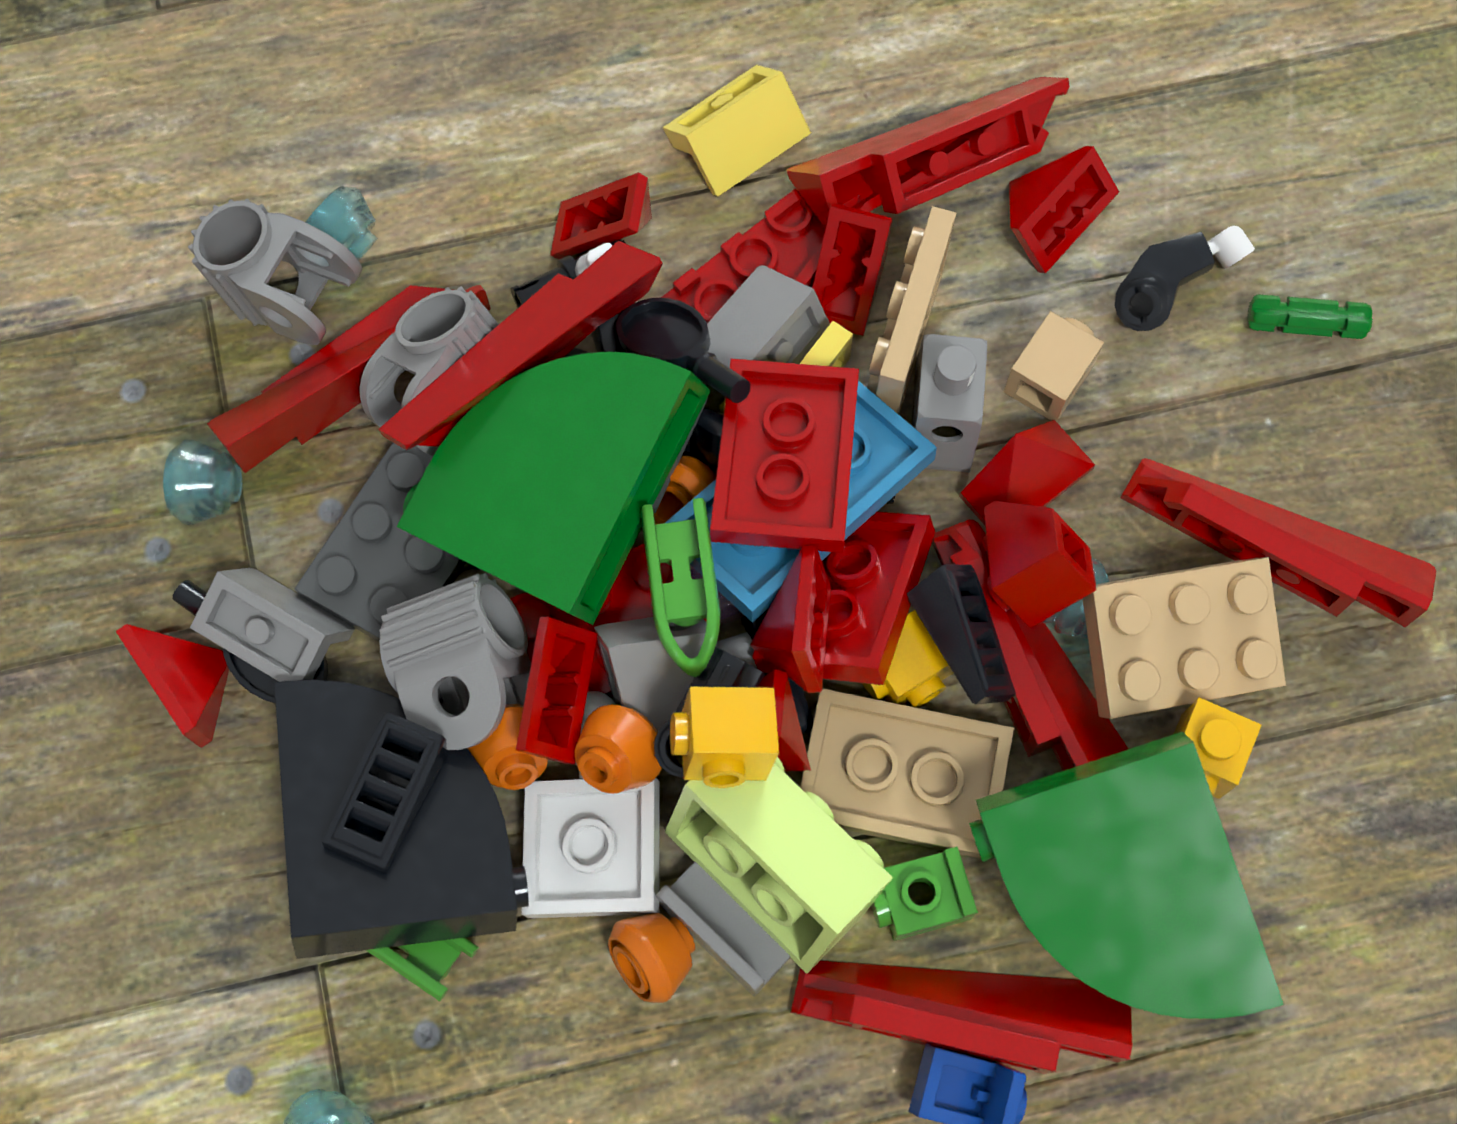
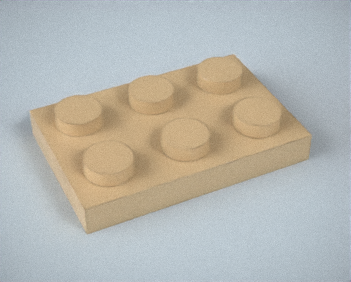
(910, 308)
(1183, 637)
(904, 769)

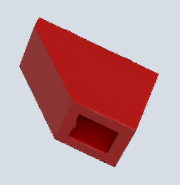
(1035, 561)

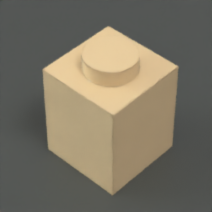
(1053, 365)

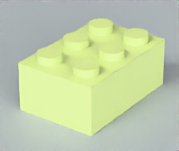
(780, 860)

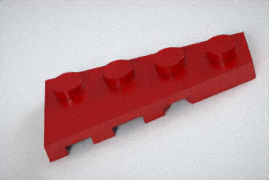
(783, 240)

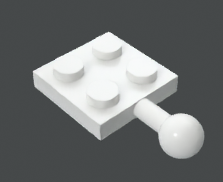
(591, 847)

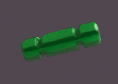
(1310, 316)

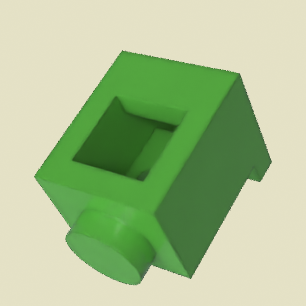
(951, 896)

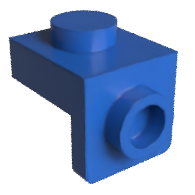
(967, 1089)

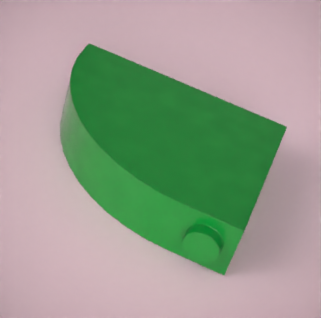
(555, 473)
(1133, 882)

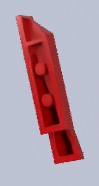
(932, 153)
(532, 335)
(316, 389)
(1303, 554)
(1051, 698)
(974, 1013)

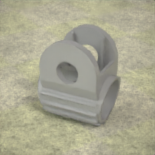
(242, 247)
(426, 344)
(457, 658)

